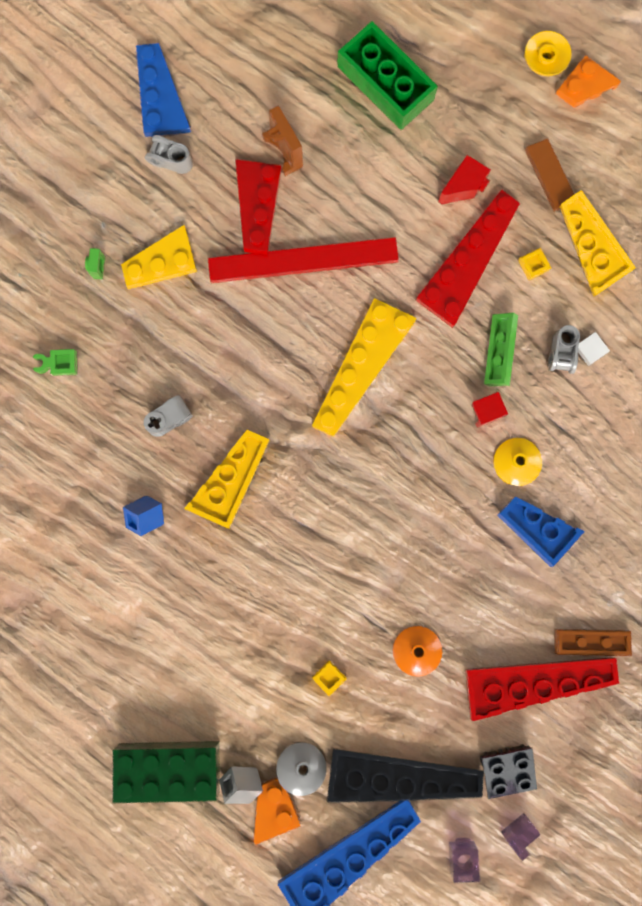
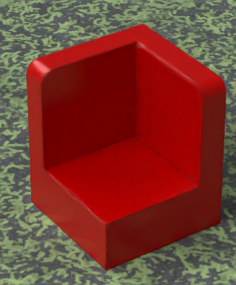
(489, 409)

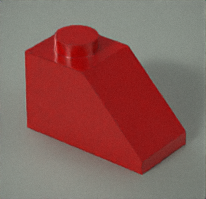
(466, 181)

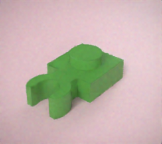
(60, 362)

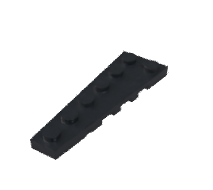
(382, 779)

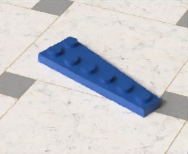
(340, 865)

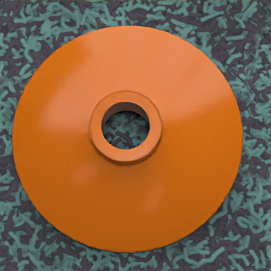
(411, 639)

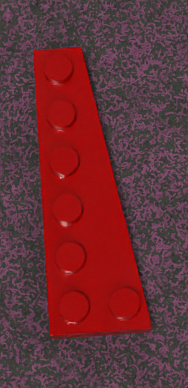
(458, 276)

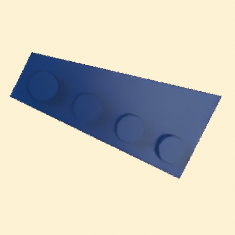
(159, 99)

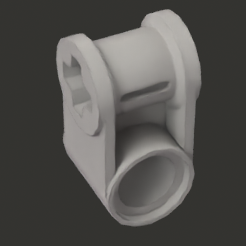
(165, 153)
(564, 355)
(170, 415)

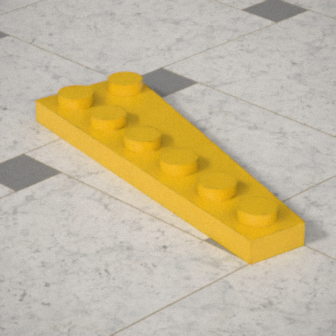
(371, 349)

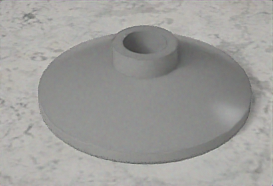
(288, 769)

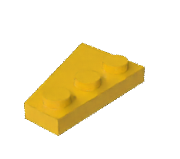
(160, 261)

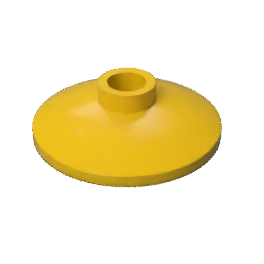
(550, 45)
(506, 465)

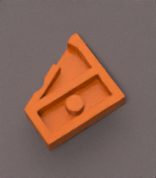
(586, 83)
(274, 812)

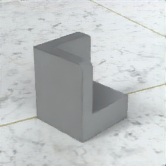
(240, 785)

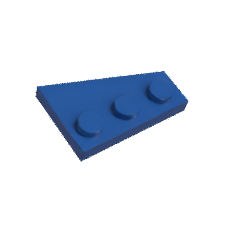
(541, 532)

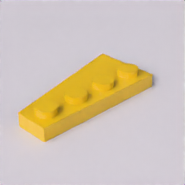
(596, 246)
(225, 489)

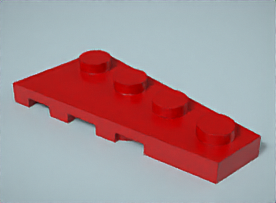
(258, 195)

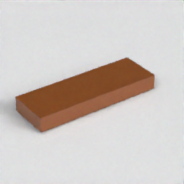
(549, 173)
(593, 642)

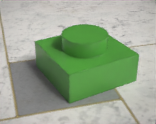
(95, 263)

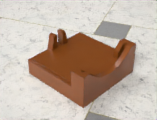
(285, 140)

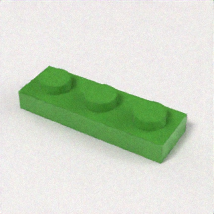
(501, 349)

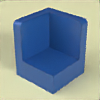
(143, 515)

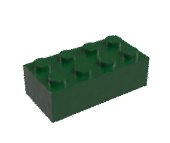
(166, 772)

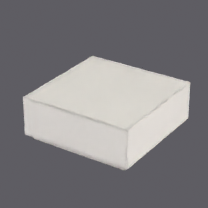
(592, 349)

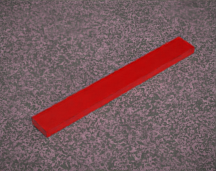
(303, 260)

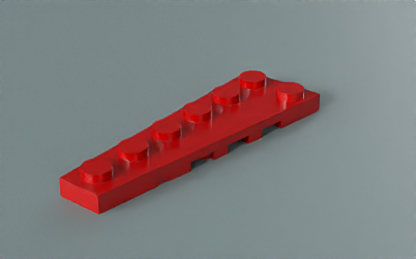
(517, 686)

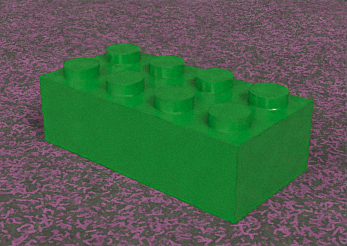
(386, 75)

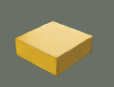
(534, 264)
(329, 678)

